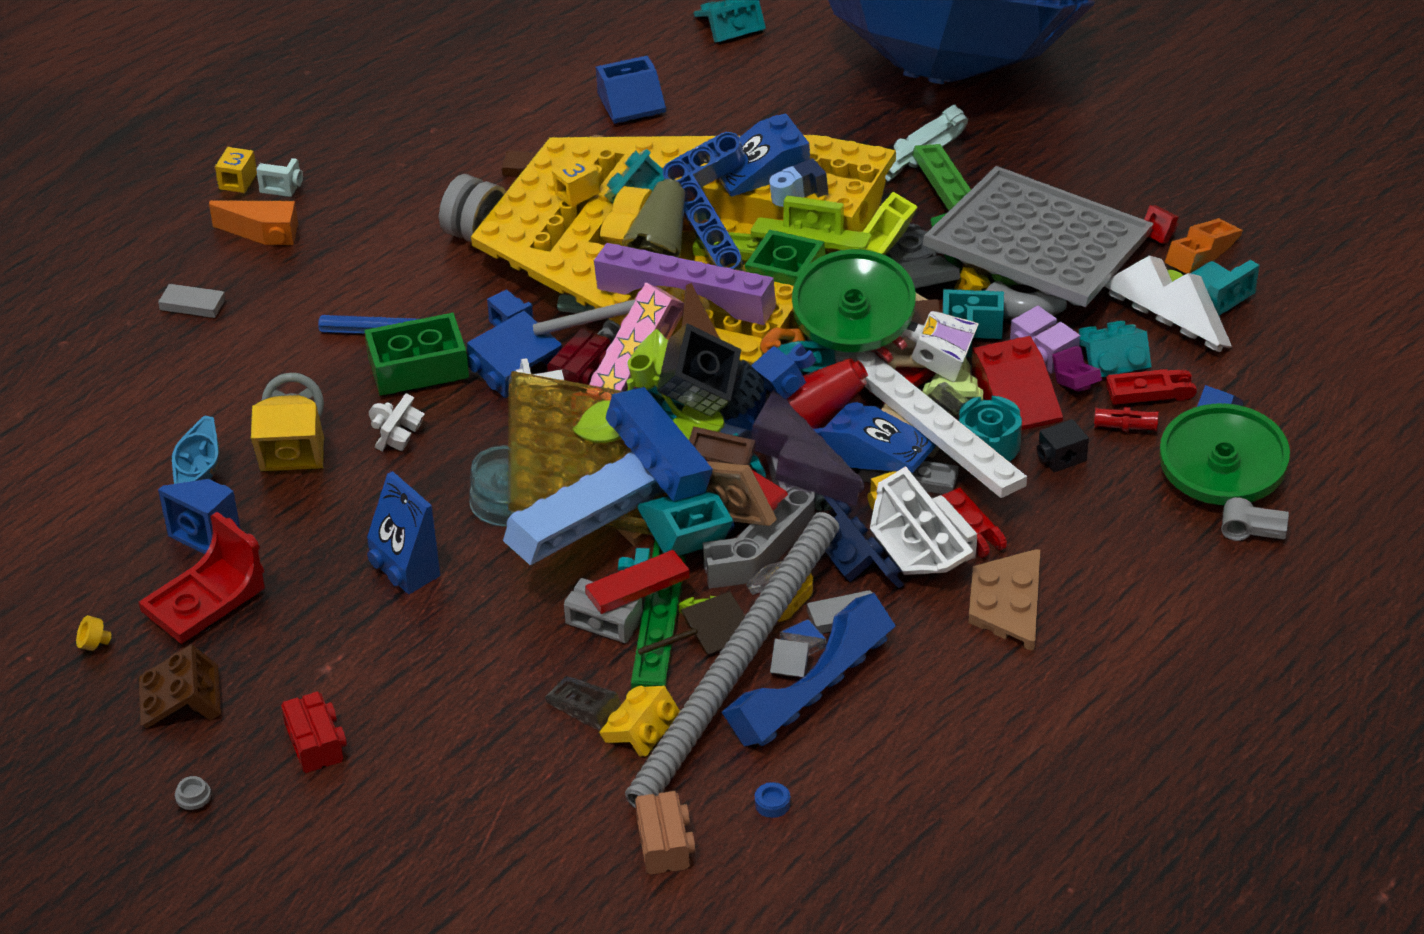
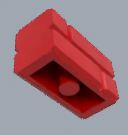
(313, 732)

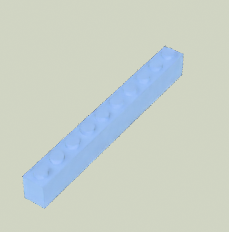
(585, 506)

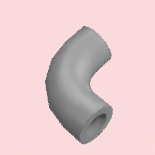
(1018, 303)

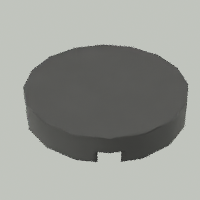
(911, 246)

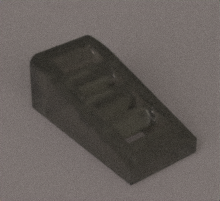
(581, 701)

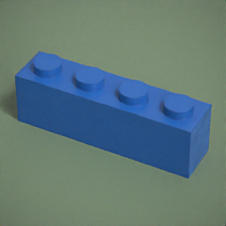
(658, 444)

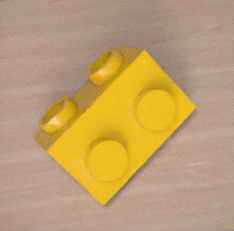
(641, 718)

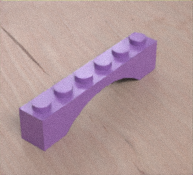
(740, 293)

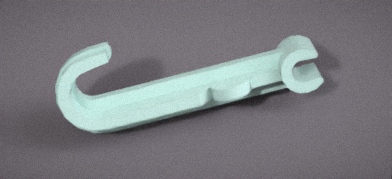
(939, 131)

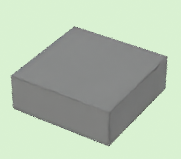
(789, 658)

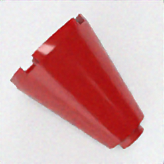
(828, 391)

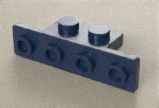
(853, 550)

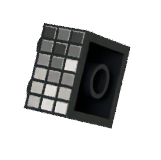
(699, 370)

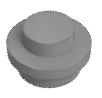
(192, 793)

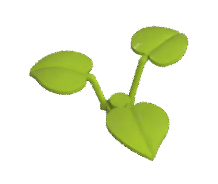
(645, 370)

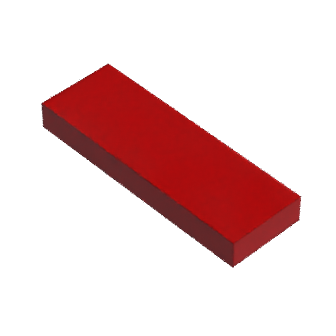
(637, 581)

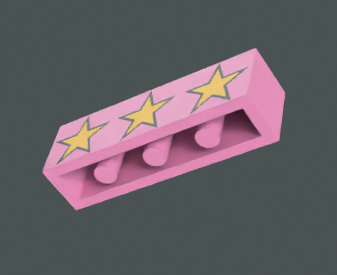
(650, 311)

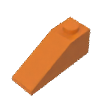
(257, 220)

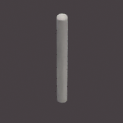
(583, 318)

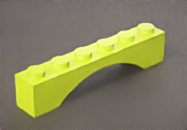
(889, 223)

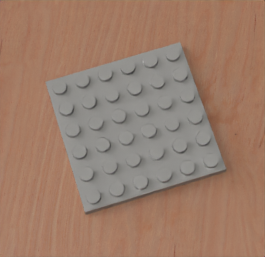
(1038, 235)

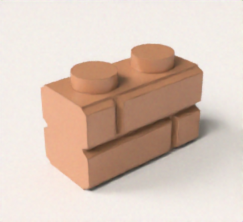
(663, 832)

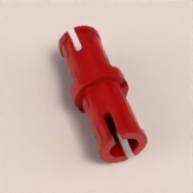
(1126, 419)

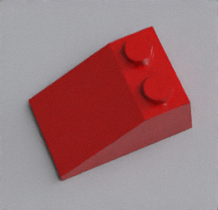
(1019, 374)

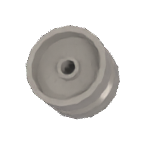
(467, 205)

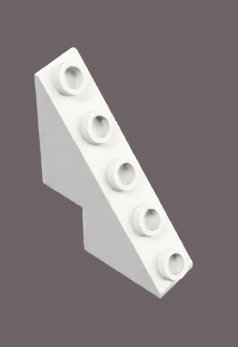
(1177, 302)

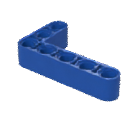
(696, 176)

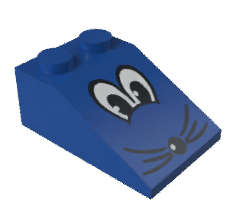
(767, 150)
(875, 439)
(403, 536)

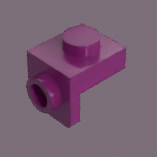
(1072, 370)

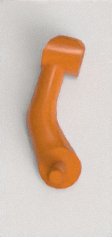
(775, 334)

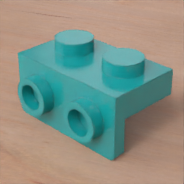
(640, 173)

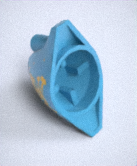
(196, 453)

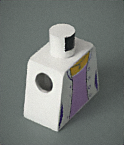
(941, 343)

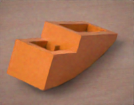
(1203, 244)

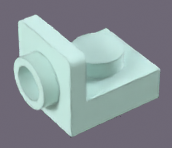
(279, 179)

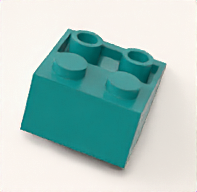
(686, 522)

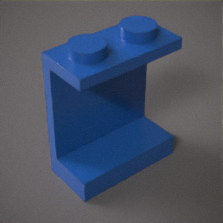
(503, 347)

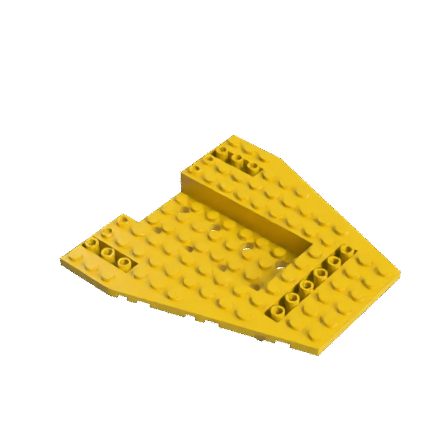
(561, 241)

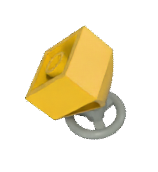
(288, 426)

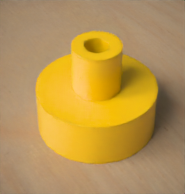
(91, 633)

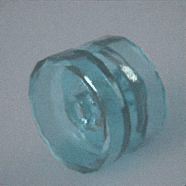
(490, 486)

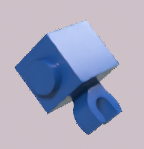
(782, 371)

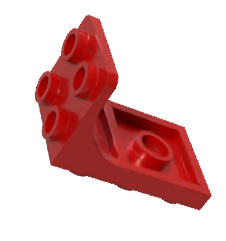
(212, 587)

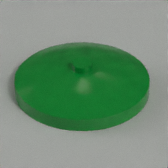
(853, 300)
(1224, 453)

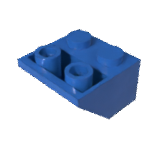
(630, 89)

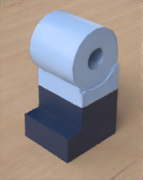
(798, 181)

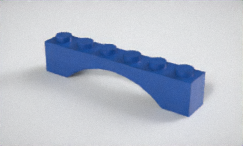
(854, 631)

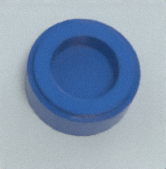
(772, 800)

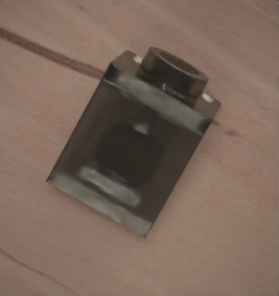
(948, 398)

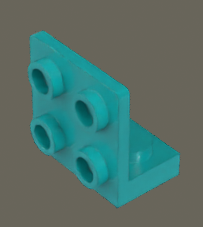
(732, 17)
(1228, 287)

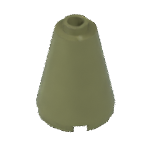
(660, 221)

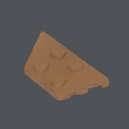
(1006, 596)

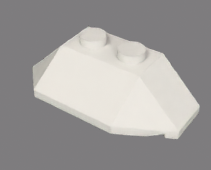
(915, 528)

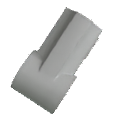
(1243, 520)

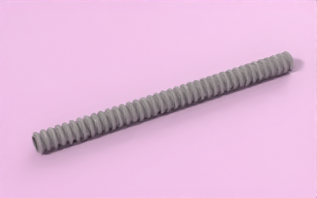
(733, 659)

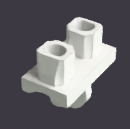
(391, 422)

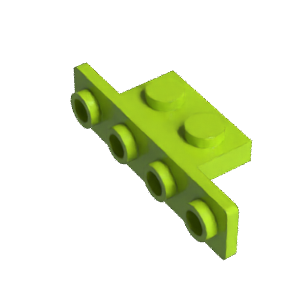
(816, 221)

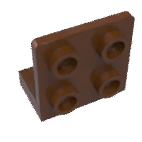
(180, 680)

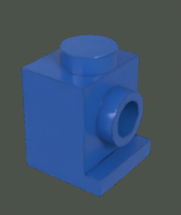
(504, 306)

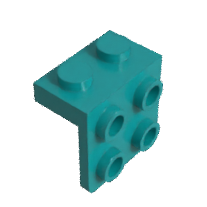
(1116, 348)

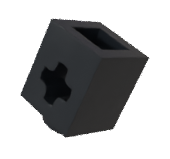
(1062, 445)

